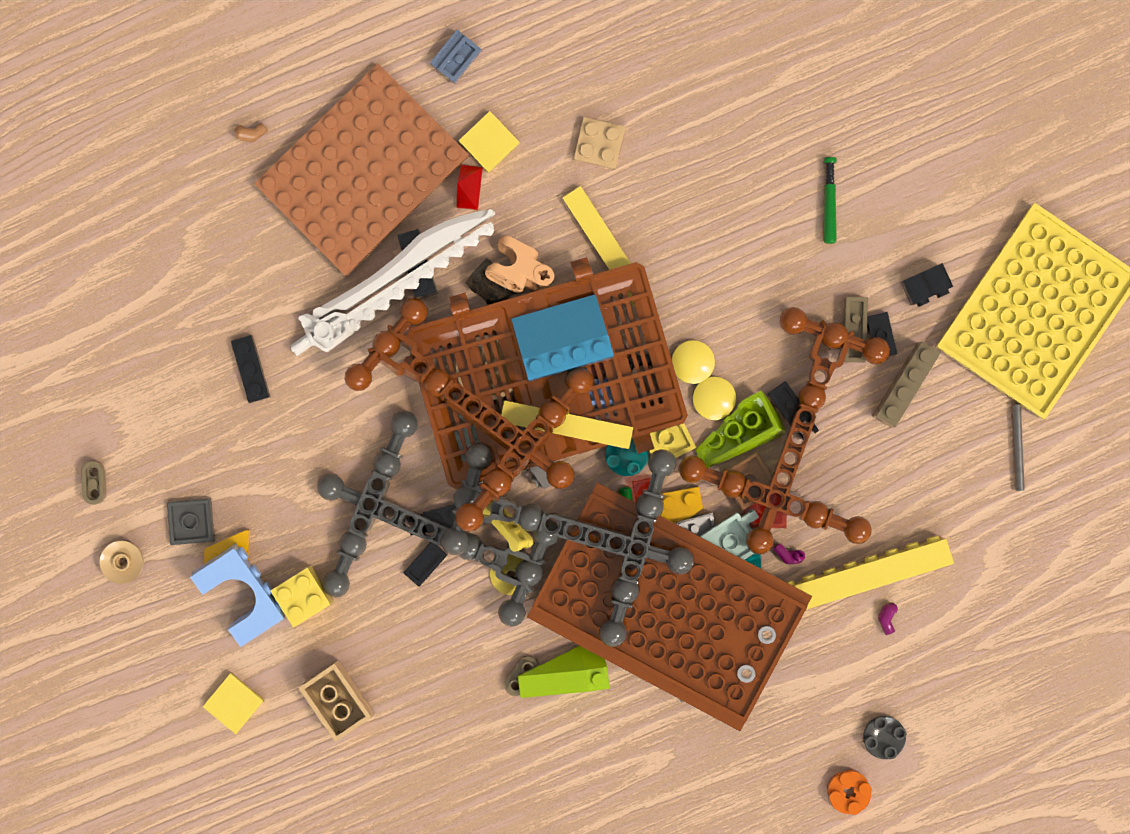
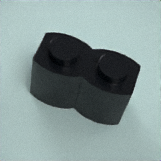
(927, 284)

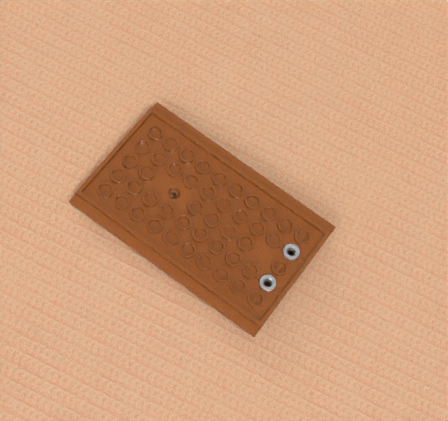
(684, 630)

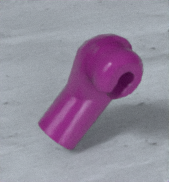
(789, 557)
(885, 617)

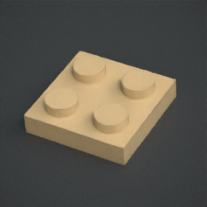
(599, 143)

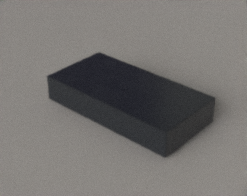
(425, 563)

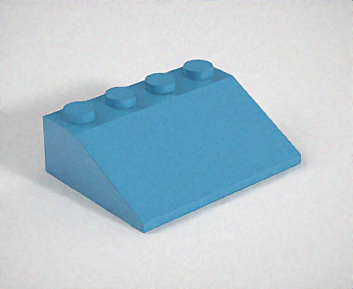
(562, 338)

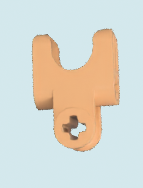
(523, 270)

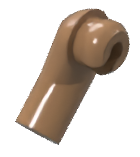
(249, 135)

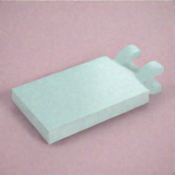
(732, 533)

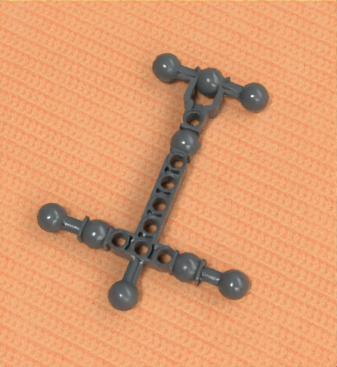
(532, 517)
(354, 542)

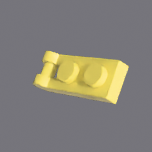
(513, 533)

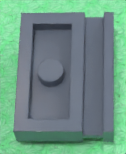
(456, 56)

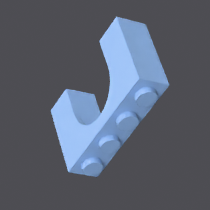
(235, 565)

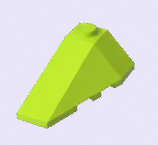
(748, 427)

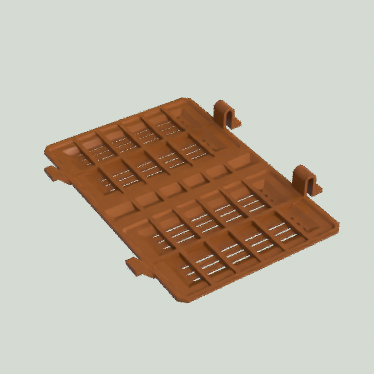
(465, 324)

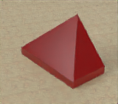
(469, 187)

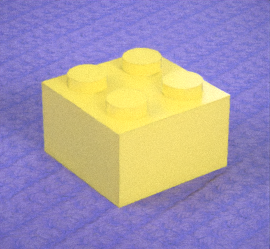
(301, 596)

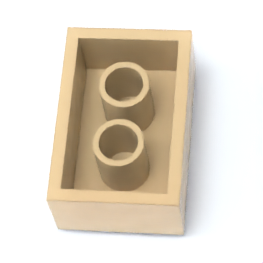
(336, 701)

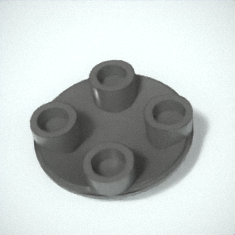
(884, 737)

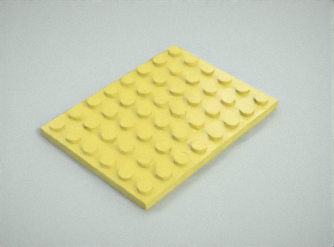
(1038, 311)

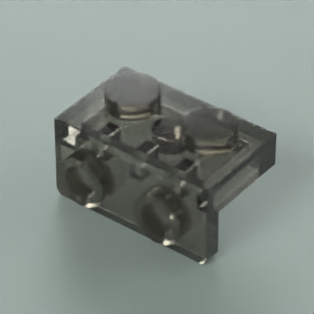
(485, 288)

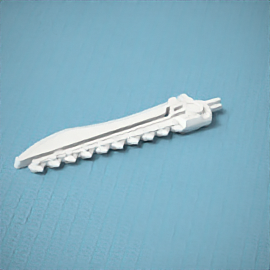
(337, 327)

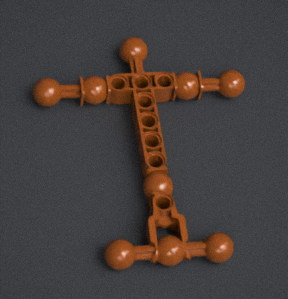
(439, 384)
(811, 398)

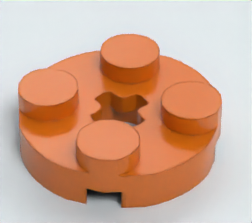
(861, 789)

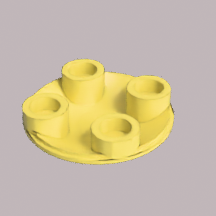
(693, 361)
(714, 398)

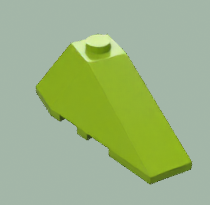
(565, 674)

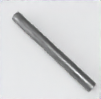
(1018, 447)

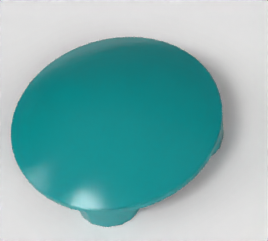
(625, 461)

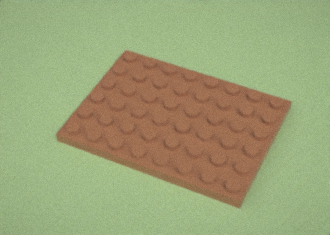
(361, 169)

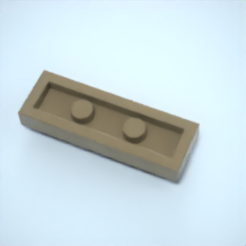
(856, 319)

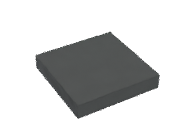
(190, 521)

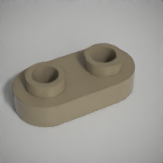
(92, 482)
(517, 670)

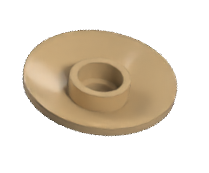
(112, 567)

